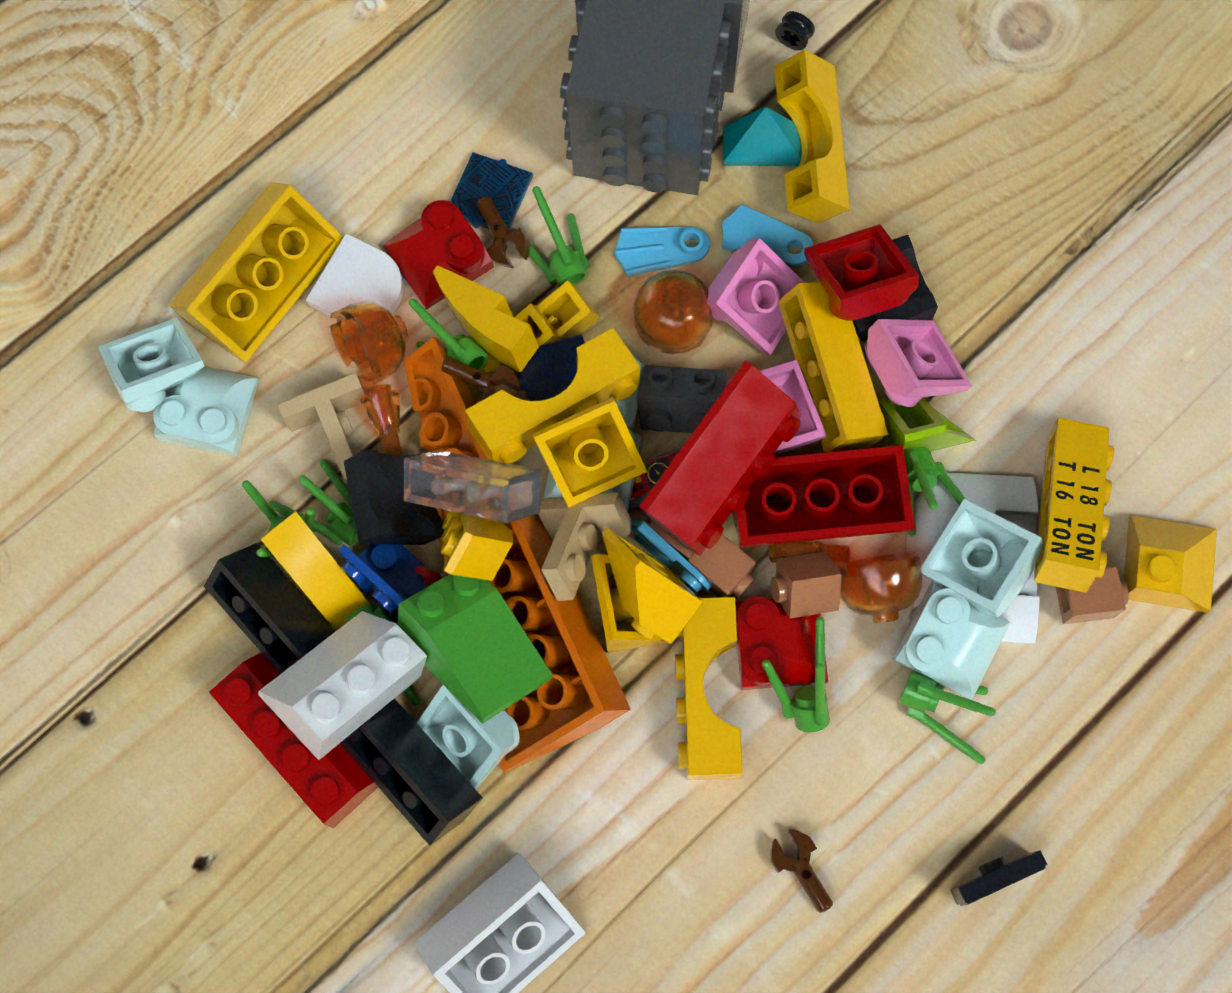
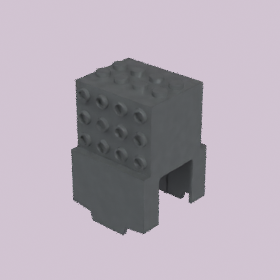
(650, 89)

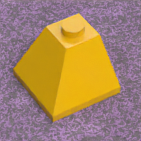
(1170, 563)
(649, 590)

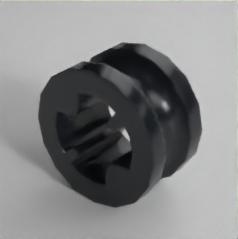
(795, 30)

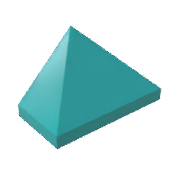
(761, 140)

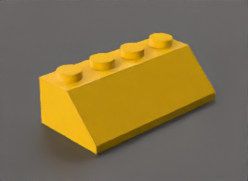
(258, 271)

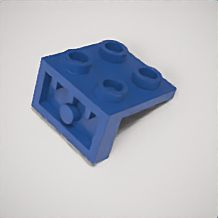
(387, 571)

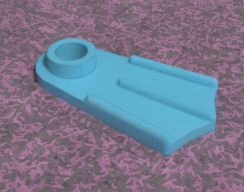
(749, 224)
(659, 248)
(669, 556)

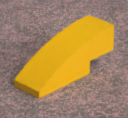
(555, 318)
(488, 319)
(314, 570)

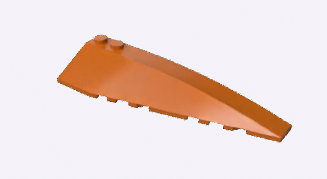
(582, 685)

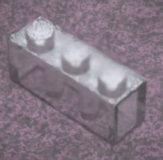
(472, 486)

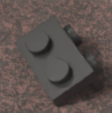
(677, 397)

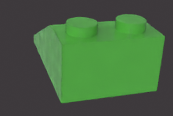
(473, 644)

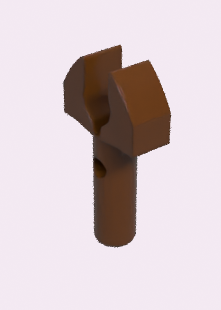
(502, 234)
(480, 379)
(802, 868)

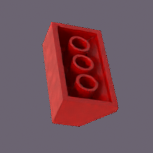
(722, 460)
(827, 498)
(327, 785)

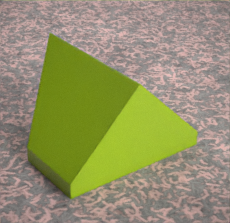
(920, 426)

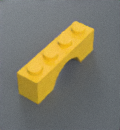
(810, 96)
(507, 424)
(711, 744)

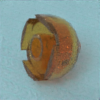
(673, 311)
(370, 339)
(881, 585)

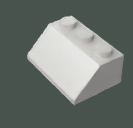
(344, 681)
(500, 934)

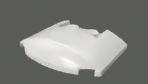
(1003, 495)

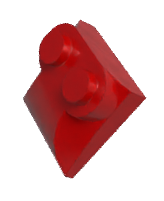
(438, 239)
(862, 273)
(770, 635)

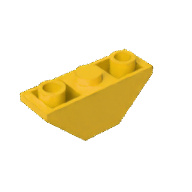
(474, 545)

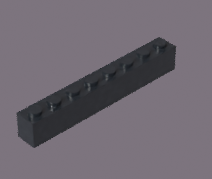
(390, 743)

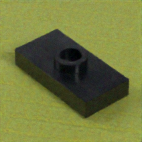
(998, 875)

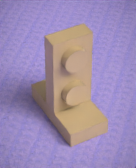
(329, 407)
(576, 535)

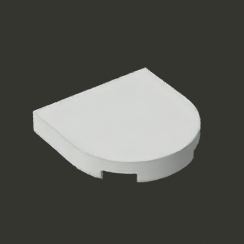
(356, 275)

